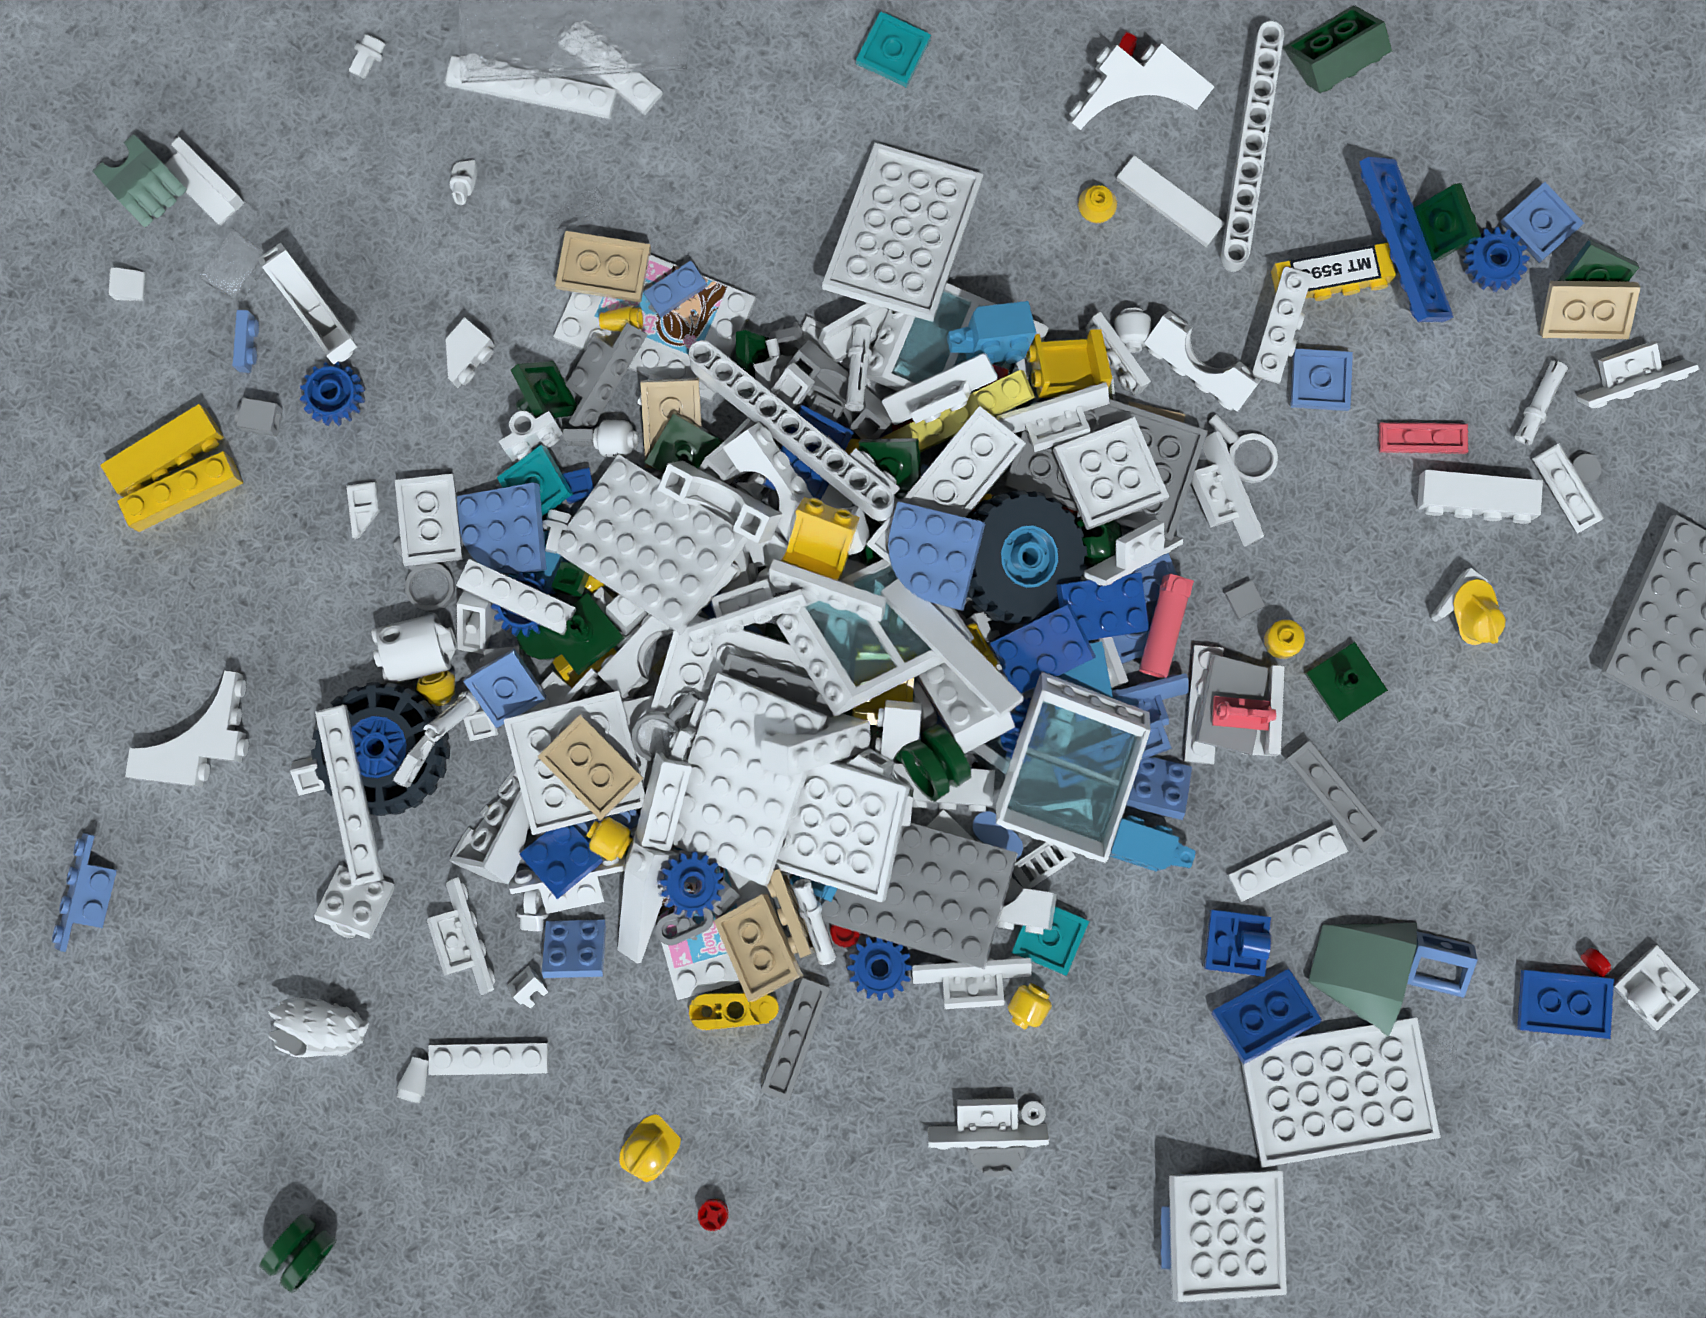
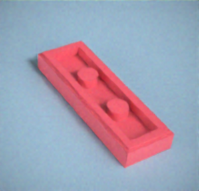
(1423, 438)

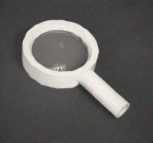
(1251, 453)

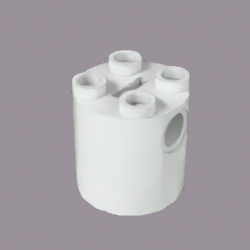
(413, 648)

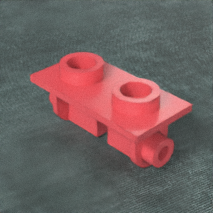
(1242, 713)

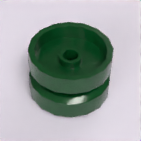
(935, 763)
(298, 1253)

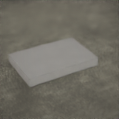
(1234, 680)

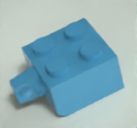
(997, 330)
(1149, 847)

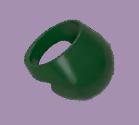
(1100, 547)

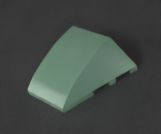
(1366, 968)

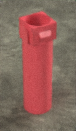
(1165, 625)

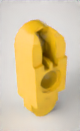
(755, 1012)

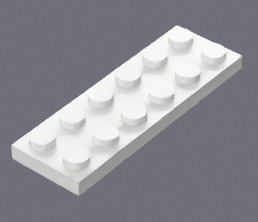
(960, 472)

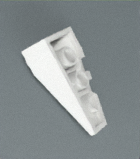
(499, 838)
(641, 897)

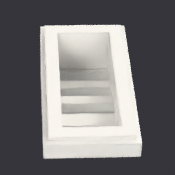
(1446, 605)
(1022, 878)

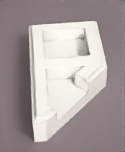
(363, 506)
(413, 762)

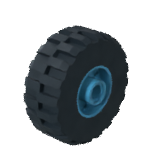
(1024, 555)

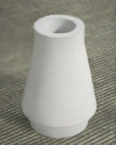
(413, 1082)

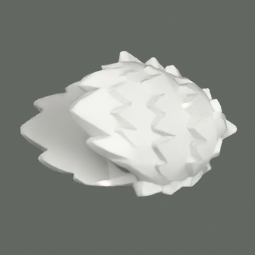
(316, 1028)

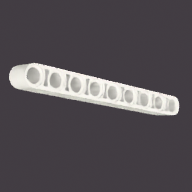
(1256, 133)
(796, 442)

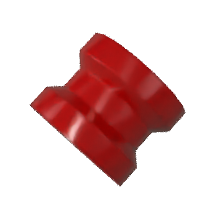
(709, 1218)

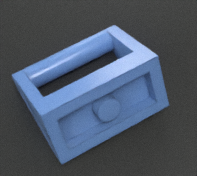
(1445, 951)

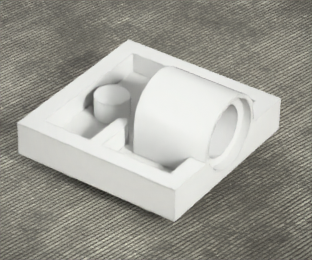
(542, 432)
(353, 908)
(1655, 987)

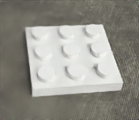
(1110, 473)

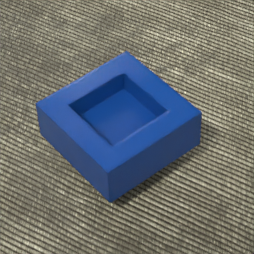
(580, 484)

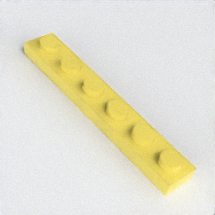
(993, 398)

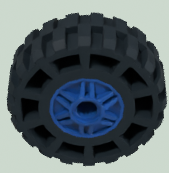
(397, 720)

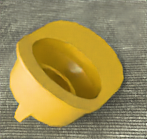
(1478, 613)
(649, 1148)

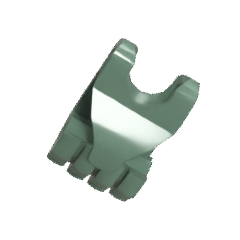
(141, 182)

